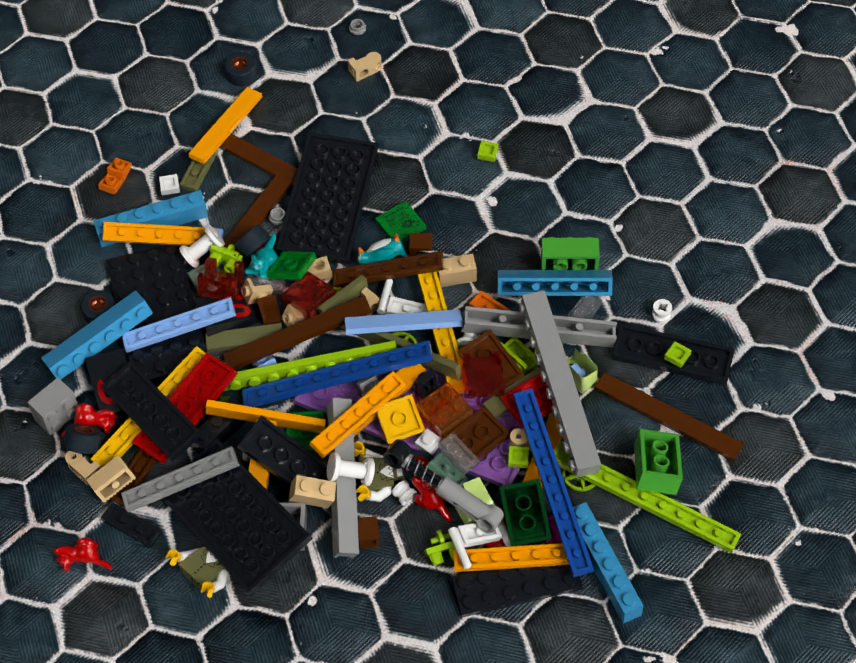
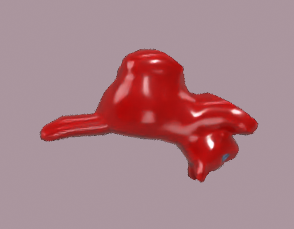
(88, 416)
(429, 499)
(84, 551)

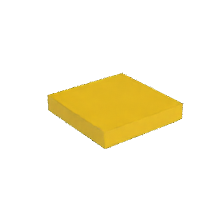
(400, 419)

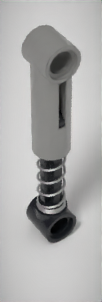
(486, 516)

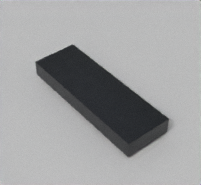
(131, 525)

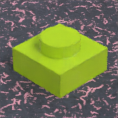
(488, 151)
(677, 354)
(518, 457)

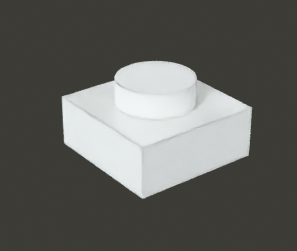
(169, 184)
(428, 442)

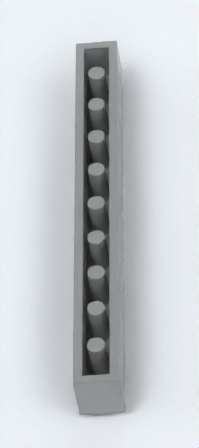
(560, 384)

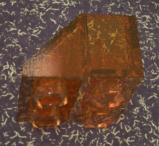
(444, 410)

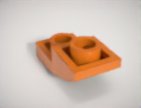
(115, 176)

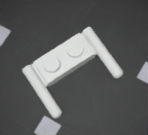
(396, 305)
(471, 535)

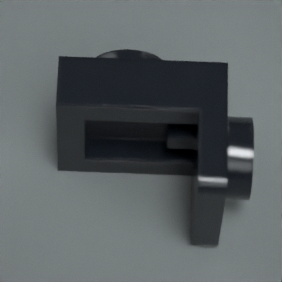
(426, 383)

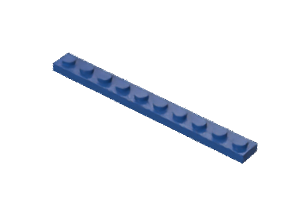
(337, 374)
(553, 483)

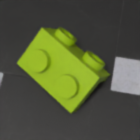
(521, 355)

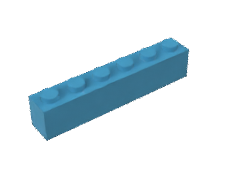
(167, 212)
(555, 282)
(97, 335)
(608, 566)

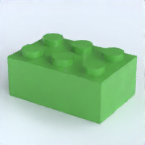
(570, 253)
(658, 461)

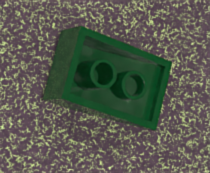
(525, 513)

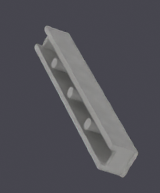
(511, 324)
(345, 504)

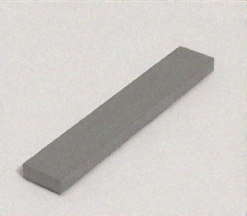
(180, 479)

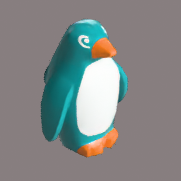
(382, 250)

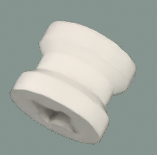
(660, 315)
(404, 492)

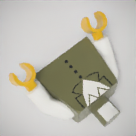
(383, 476)
(200, 568)

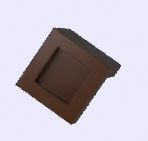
(420, 242)
(269, 310)
(368, 532)

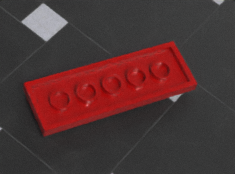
(203, 383)

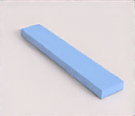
(403, 322)
(178, 324)

